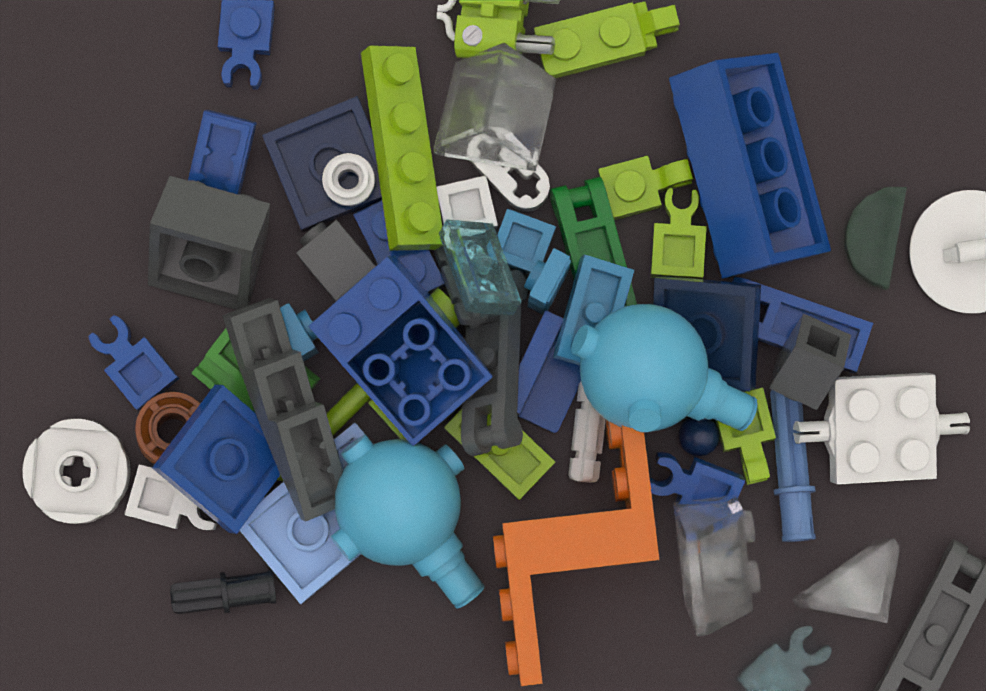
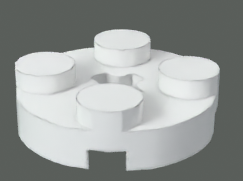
(58, 448)

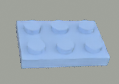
(297, 549)

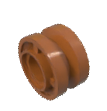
(156, 412)

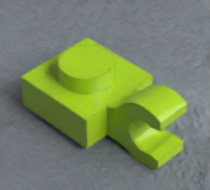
(636, 187)
(750, 440)

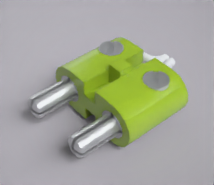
(492, 23)

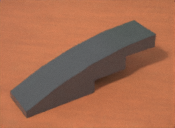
(285, 407)

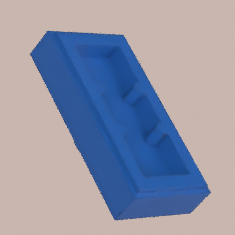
(222, 151)

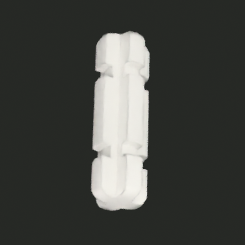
(586, 441)

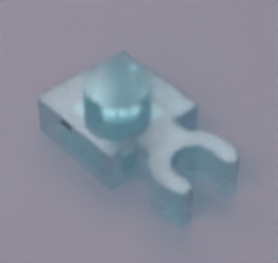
(782, 670)

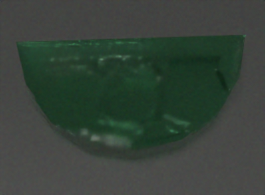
(873, 235)

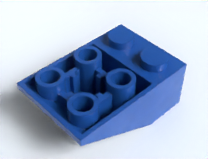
(401, 349)

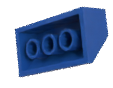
(749, 163)

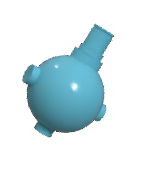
(652, 371)
(402, 510)

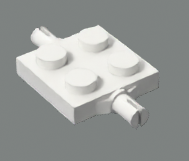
(882, 428)

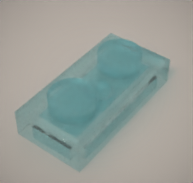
(479, 267)

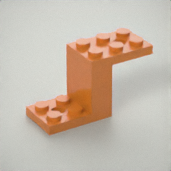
(575, 544)

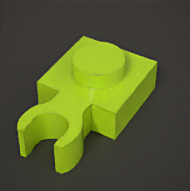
(679, 245)

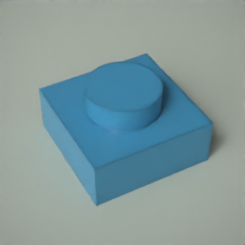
(524, 240)
(299, 333)

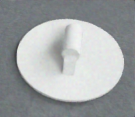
(950, 251)

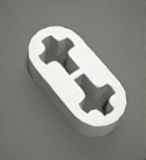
(506, 186)

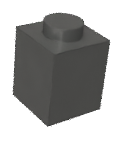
(333, 258)
(810, 361)

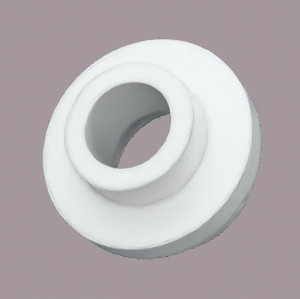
(348, 163)

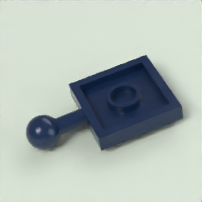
(728, 324)

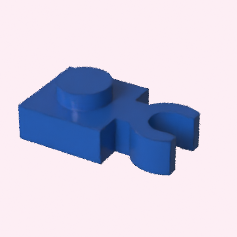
(245, 31)
(138, 368)
(699, 482)

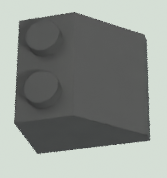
(207, 243)

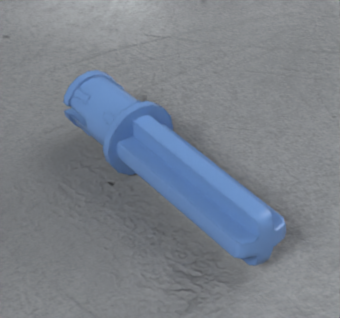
(792, 471)

